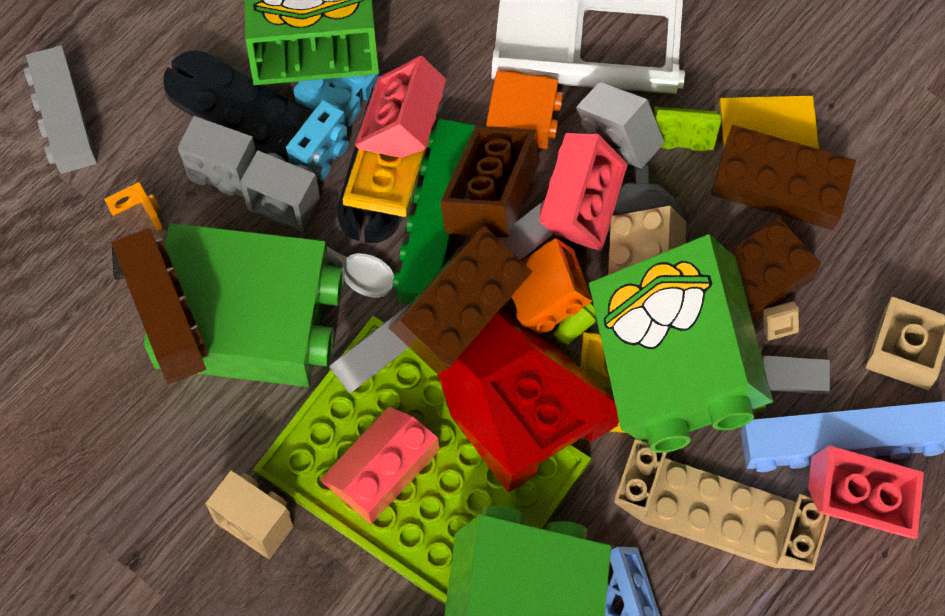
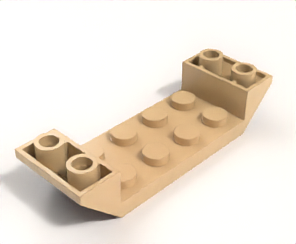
(720, 511)

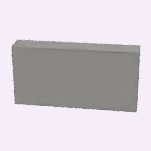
(797, 374)

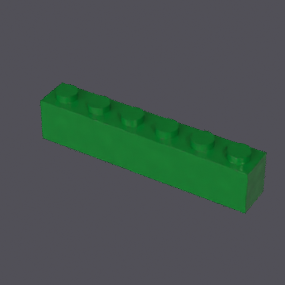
(428, 243)

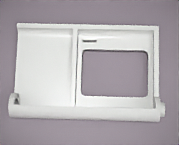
(547, 37)

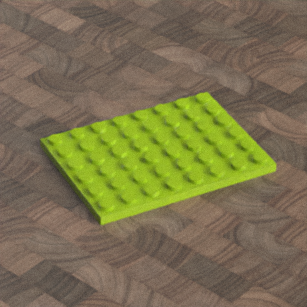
(420, 524)

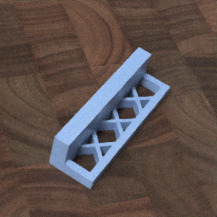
(632, 583)

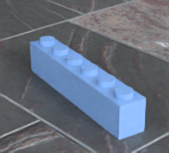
(869, 432)

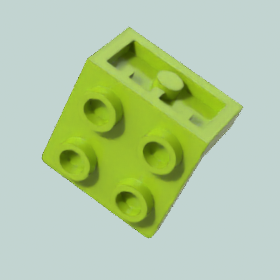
(687, 128)

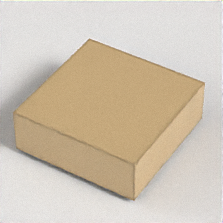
(781, 320)

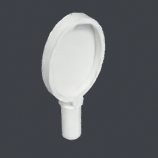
(364, 273)

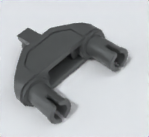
(643, 196)

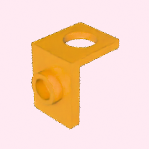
(136, 196)

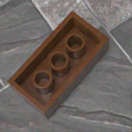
(783, 177)
(490, 181)
(773, 266)
(460, 300)
(161, 305)

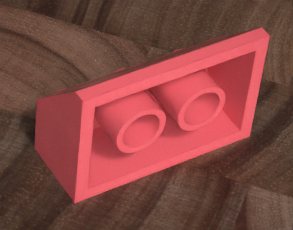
(402, 110)
(583, 190)
(381, 463)
(866, 491)

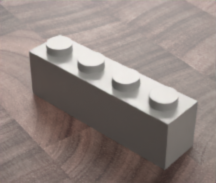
(60, 109)

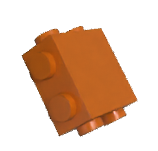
(525, 103)
(552, 289)

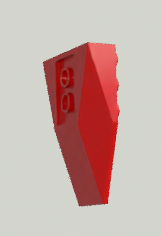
(522, 400)

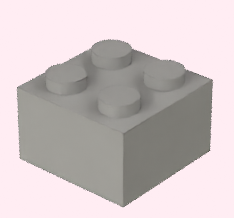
(622, 122)
(216, 155)
(281, 191)

